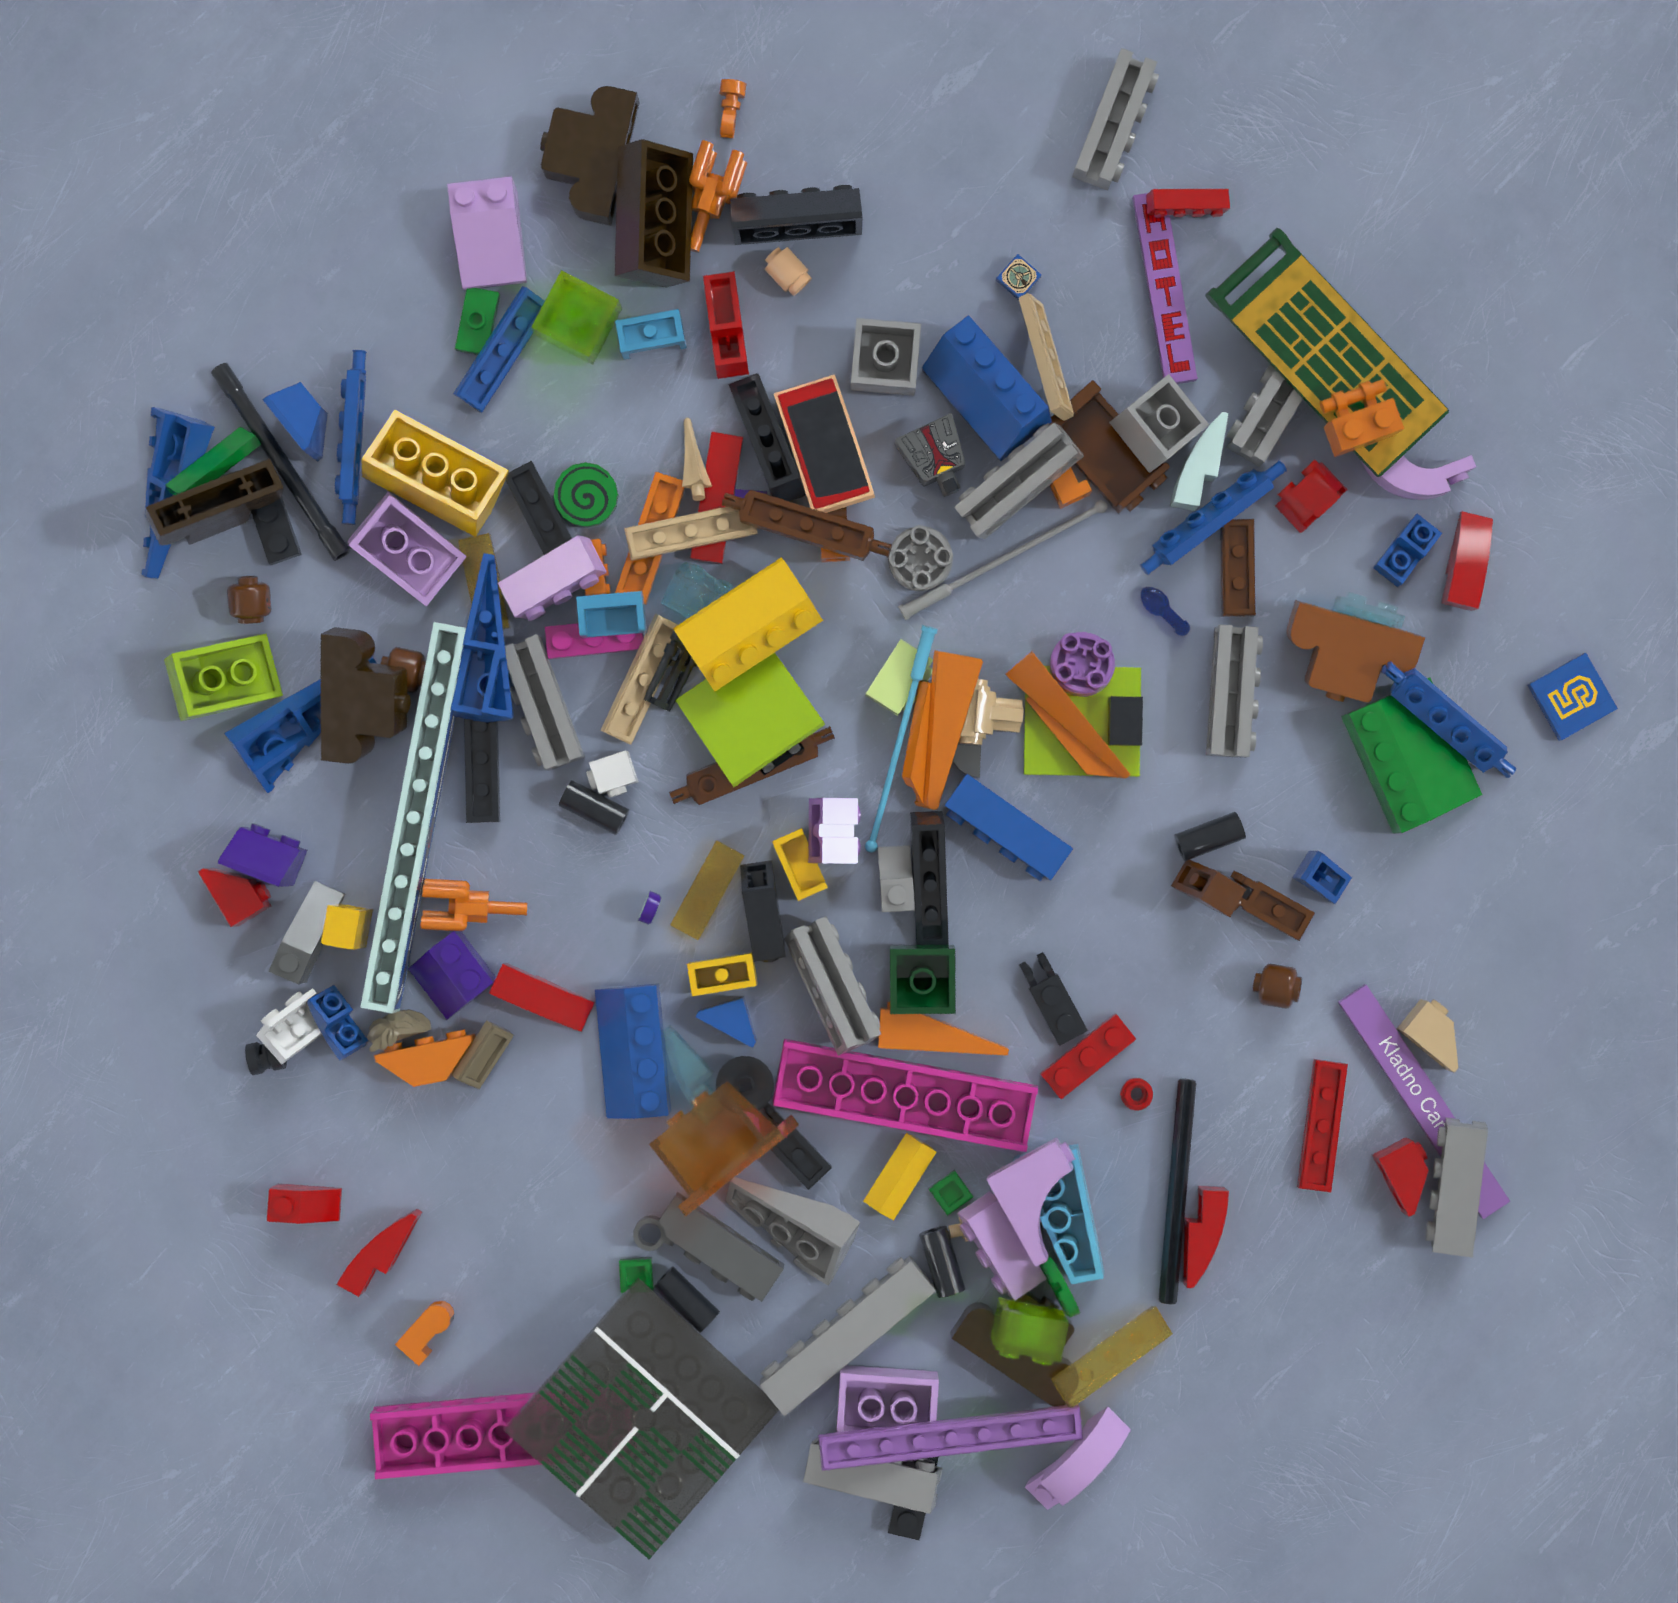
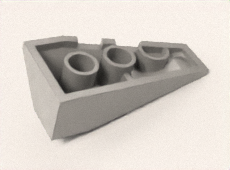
(807, 1228)

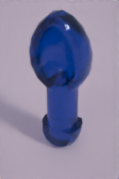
(1158, 604)

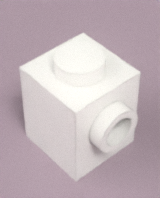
(612, 774)

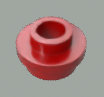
(1141, 1103)

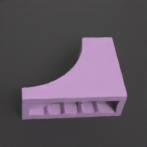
(1023, 1188)

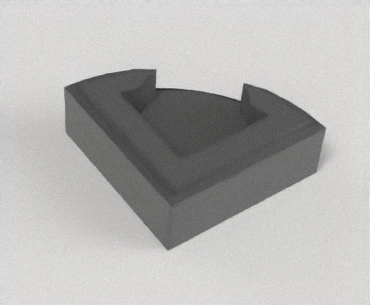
(968, 759)

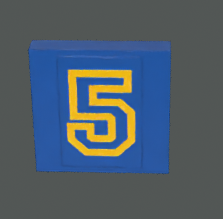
(1572, 696)

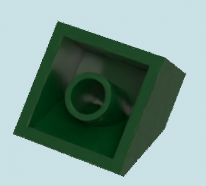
(922, 979)

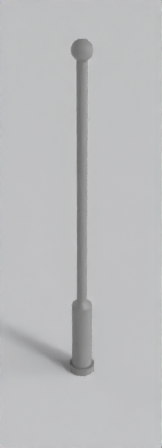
(945, 590)

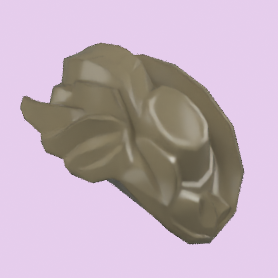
(396, 1026)

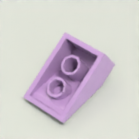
(487, 232)
(406, 549)

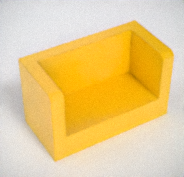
(794, 855)
(346, 926)

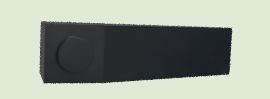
(767, 438)
(929, 877)

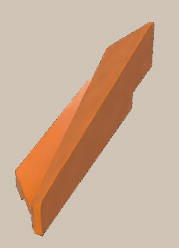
(1065, 719)
(938, 725)

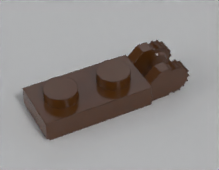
(1274, 907)

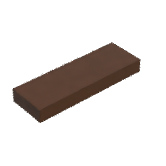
(1238, 568)

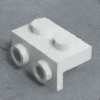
(290, 1029)

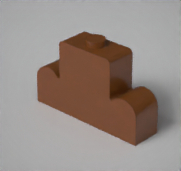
(1349, 650)

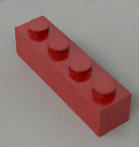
(1187, 202)

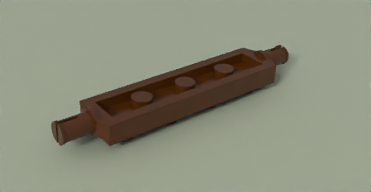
(806, 525)
(712, 783)

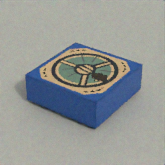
(1018, 277)

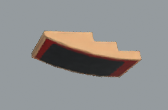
(824, 445)

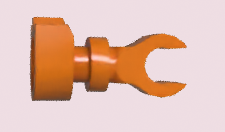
(732, 90)

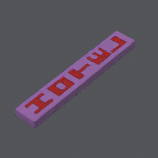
(1165, 293)

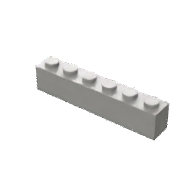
(847, 1335)

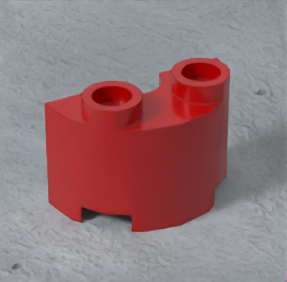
(1310, 497)

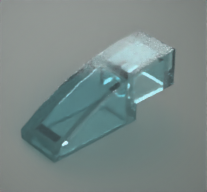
(687, 1065)

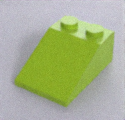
(222, 677)

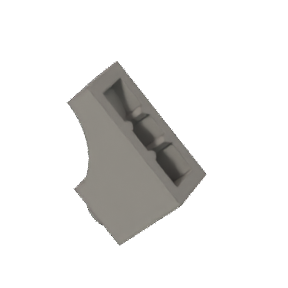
(896, 879)

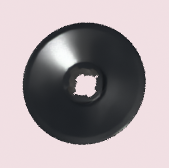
(754, 1069)

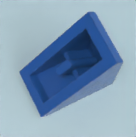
(1322, 876)
(731, 1018)

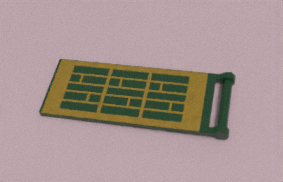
(1324, 345)

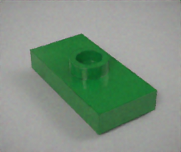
(477, 320)

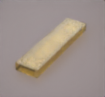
(1111, 1356)

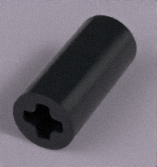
(593, 807)
(1210, 836)
(942, 1261)
(686, 1299)

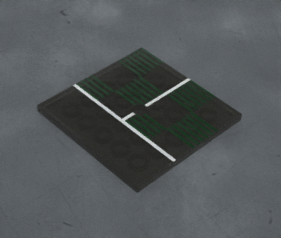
(642, 1418)

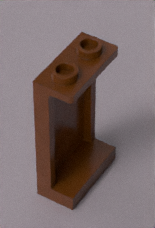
(1107, 458)

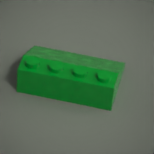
(1408, 764)

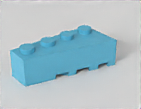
(1071, 1224)

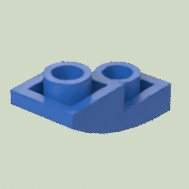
(1407, 550)
(334, 1022)

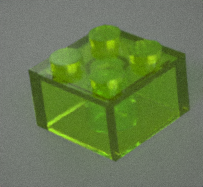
(577, 317)
(1029, 1331)

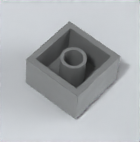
(885, 356)
(1159, 423)

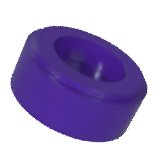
(649, 908)

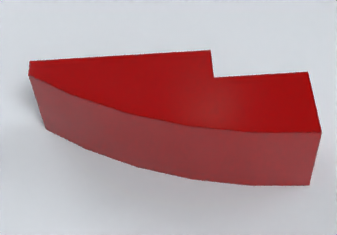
(725, 325)
(1468, 562)
(541, 997)
(1203, 1232)
(378, 1254)

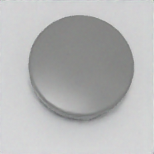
(920, 558)

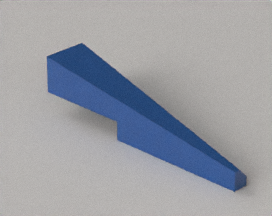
(177, 445)
(483, 677)
(278, 734)

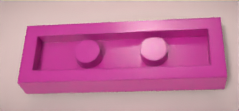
(565, 642)

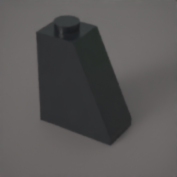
(762, 911)

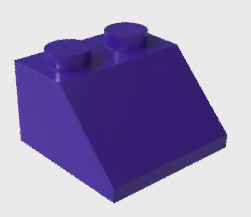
(264, 856)
(452, 973)

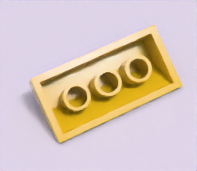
(434, 473)
(748, 624)

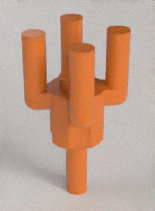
(712, 189)
(464, 905)

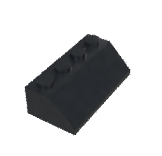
(796, 215)

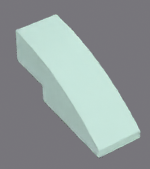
(1200, 465)

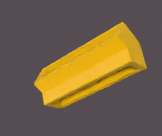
(900, 1176)

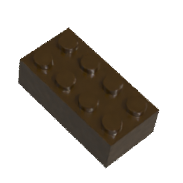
(653, 214)

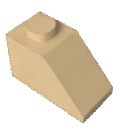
(1432, 1032)

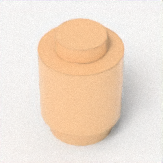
(787, 270)

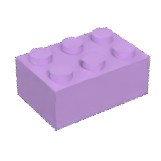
(885, 1397)

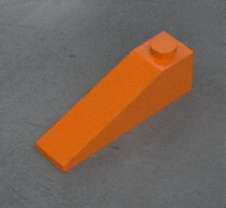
(931, 1034)

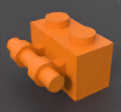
(1363, 426)

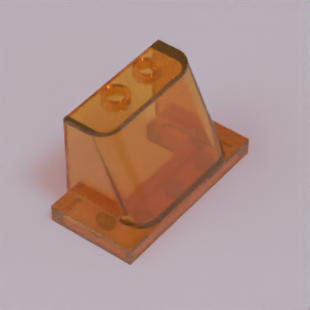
(716, 1142)

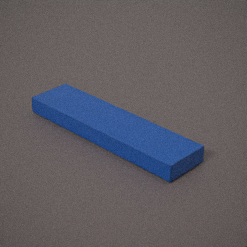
(500, 350)

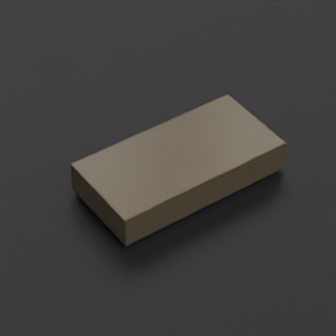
(482, 1054)

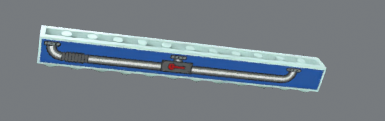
(414, 822)

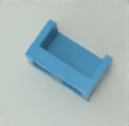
(650, 332)
(611, 614)

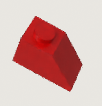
(236, 895)
(1404, 1172)
(303, 1204)

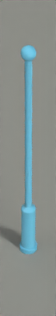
(917, 675)

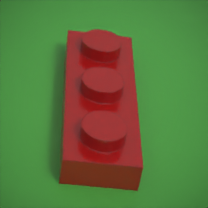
(1088, 1056)

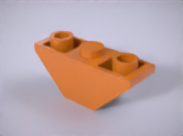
(426, 1060)

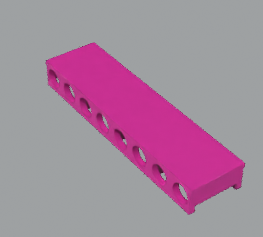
(905, 1095)
(447, 1436)

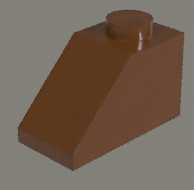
(1209, 887)

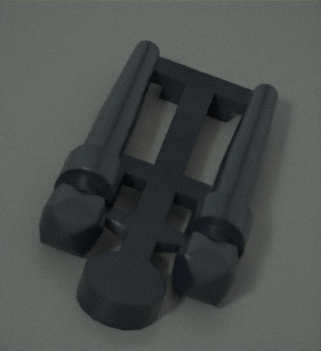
(677, 666)

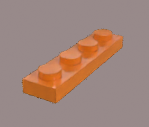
(660, 504)

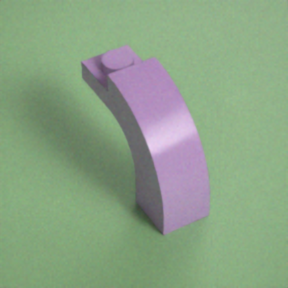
(1421, 483)
(1081, 1462)

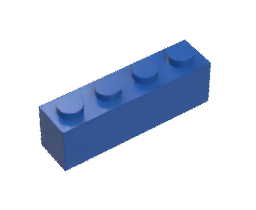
(1007, 827)

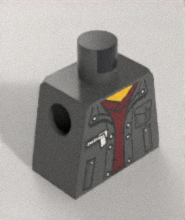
(934, 453)

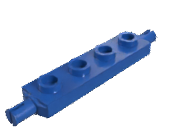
(351, 447)
(1212, 516)
(1448, 720)

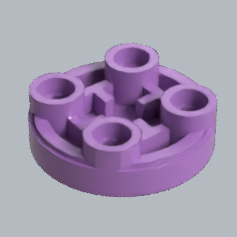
(1082, 663)

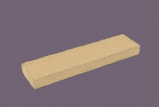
(1046, 357)
(686, 532)
(629, 705)

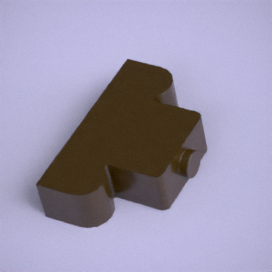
(584, 151)
(214, 505)
(358, 696)
(974, 1333)

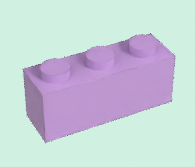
(552, 578)
(999, 1247)

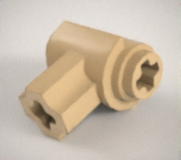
(990, 714)

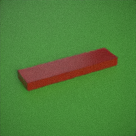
(722, 471)
(1322, 1125)

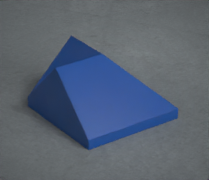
(300, 417)

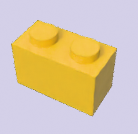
(722, 974)

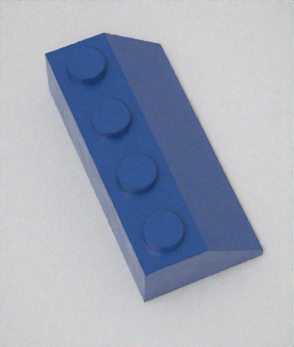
(985, 388)
(633, 1052)

